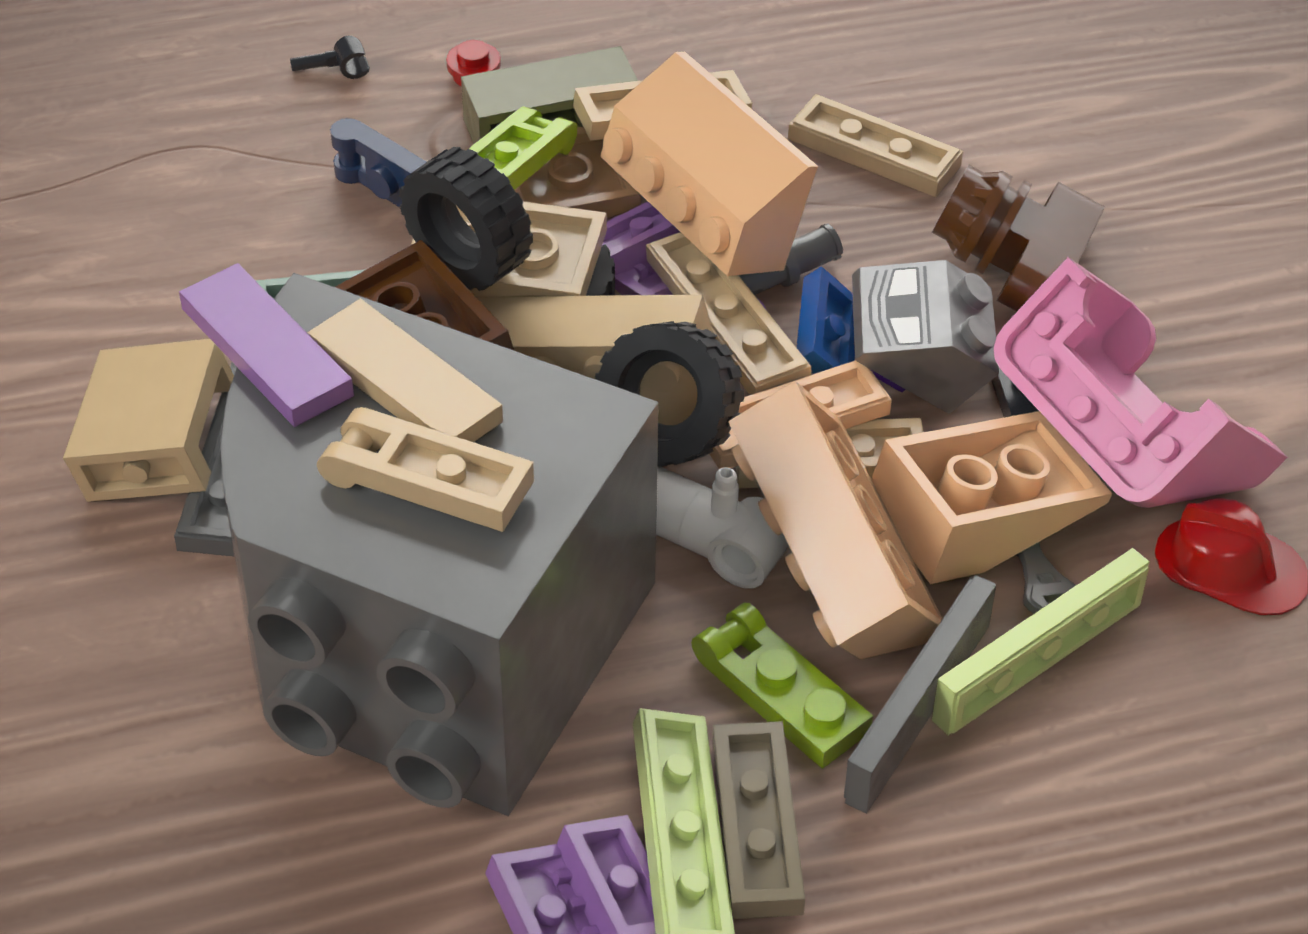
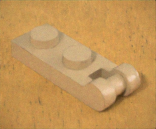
(427, 468)

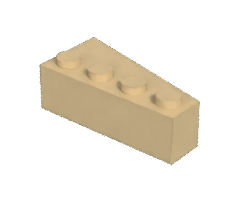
(580, 329)

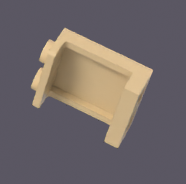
(146, 420)

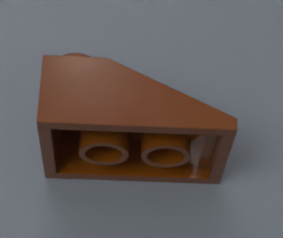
(425, 287)

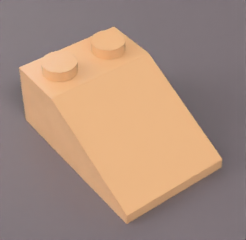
(983, 492)

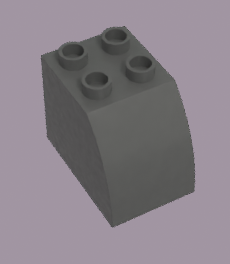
(422, 630)

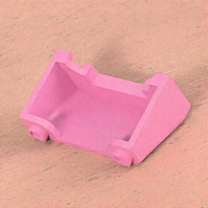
(1076, 363)

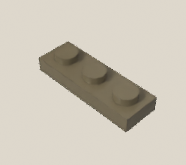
(758, 820)

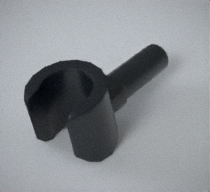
(347, 54)

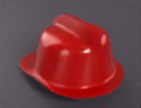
(1230, 557)

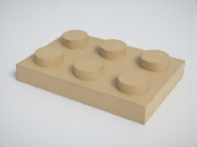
(561, 255)

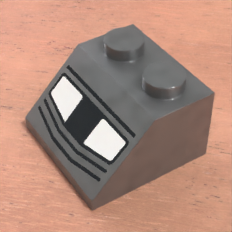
(926, 329)

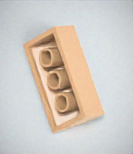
(710, 166)
(834, 525)

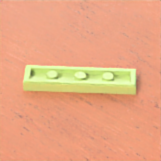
(1039, 642)
(681, 824)

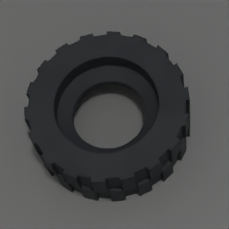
(487, 201)
(711, 369)

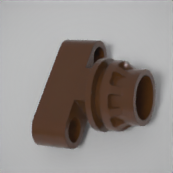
(1014, 231)

